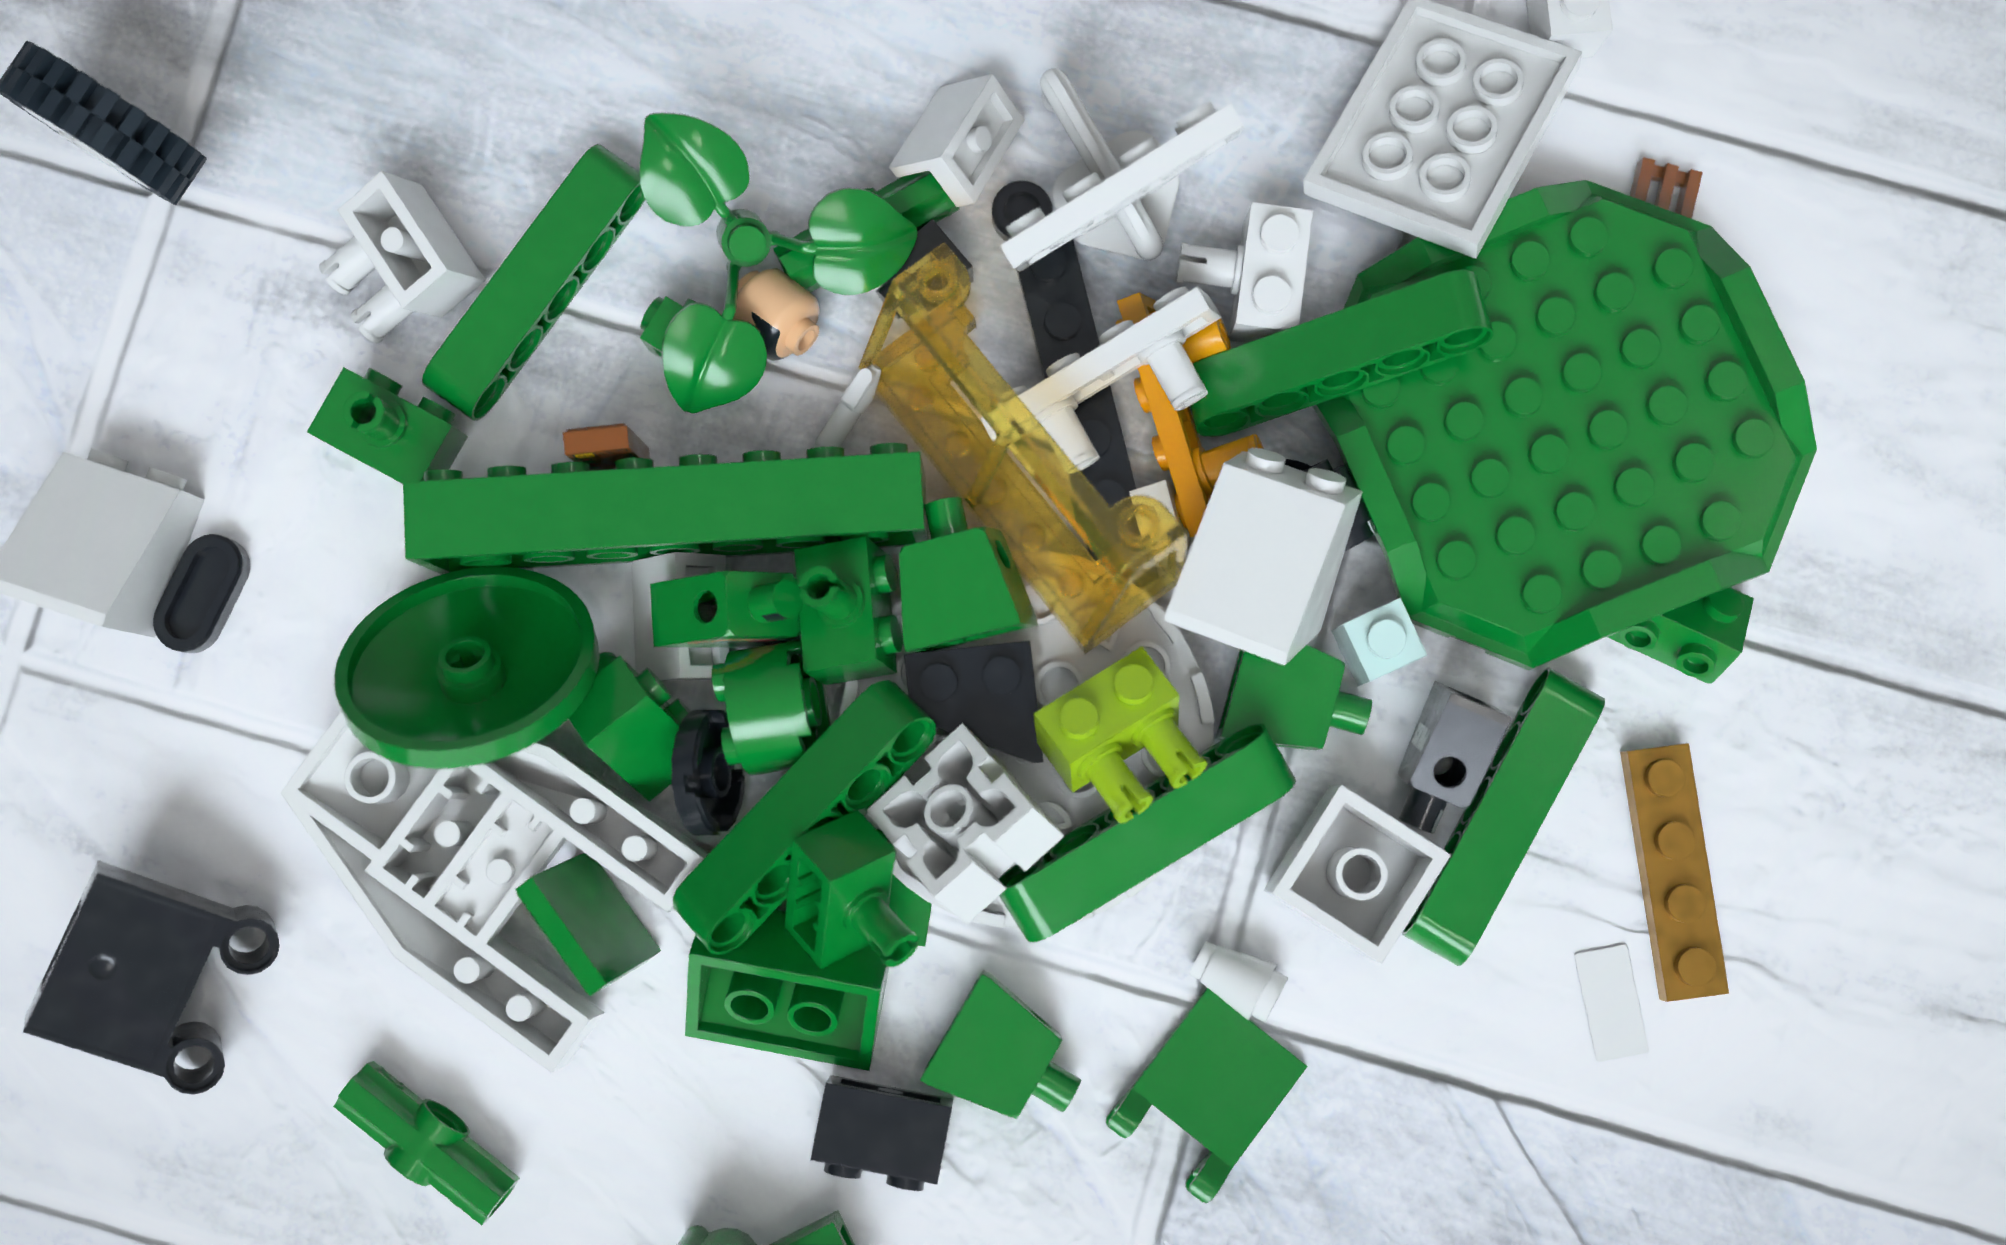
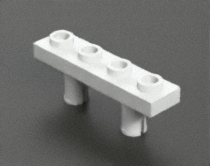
(1124, 348)

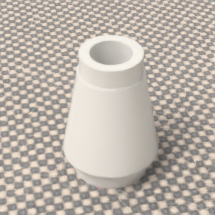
(1240, 980)

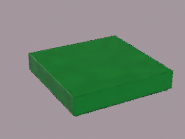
(588, 922)

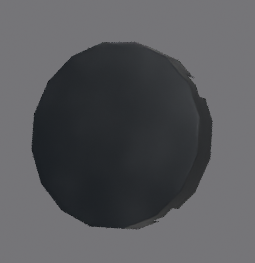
(703, 784)

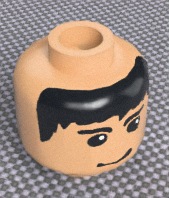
(779, 310)

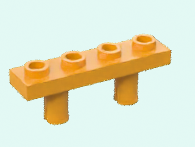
(1177, 441)

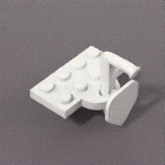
(1120, 189)

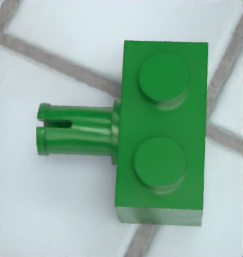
(385, 430)
(847, 611)
(631, 724)
(843, 893)

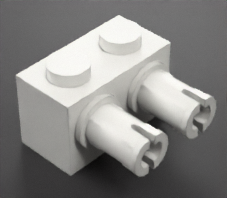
(411, 249)

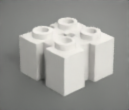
(964, 824)

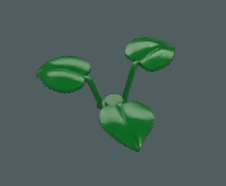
(695, 169)

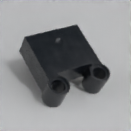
(131, 970)

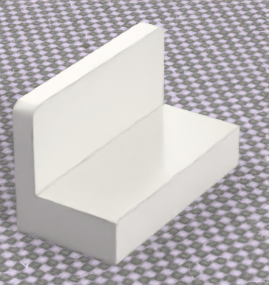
(961, 137)
(672, 662)

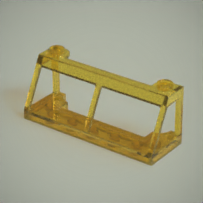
(1135, 540)

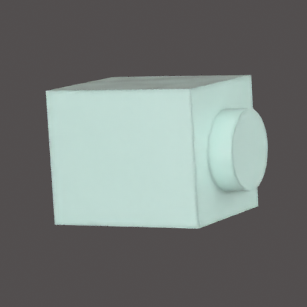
(1379, 642)

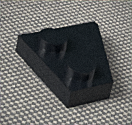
(984, 689)

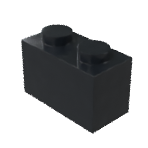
(881, 1132)

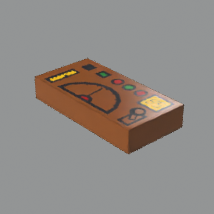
(603, 445)

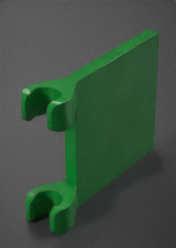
(1216, 1083)

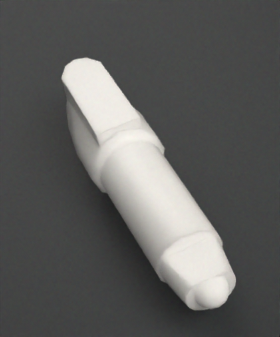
(852, 404)

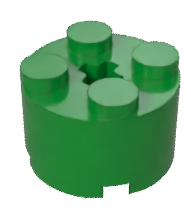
(770, 707)

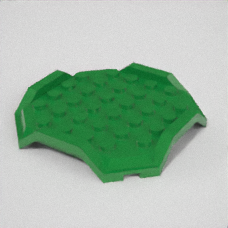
(1605, 445)

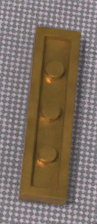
(1674, 873)

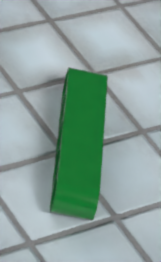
(535, 283)
(1342, 353)
(838, 774)
(1505, 815)
(1112, 857)

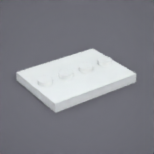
(1443, 125)

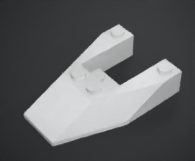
(441, 861)

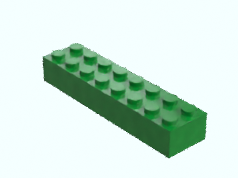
(656, 511)

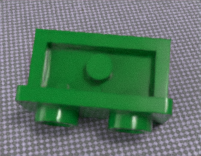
(1697, 637)

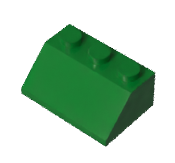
(782, 1003)

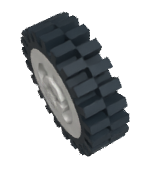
(100, 122)

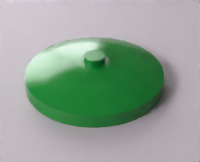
(467, 667)

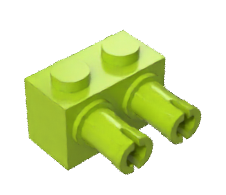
(1108, 721)

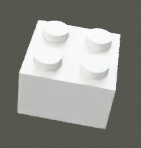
(1357, 873)

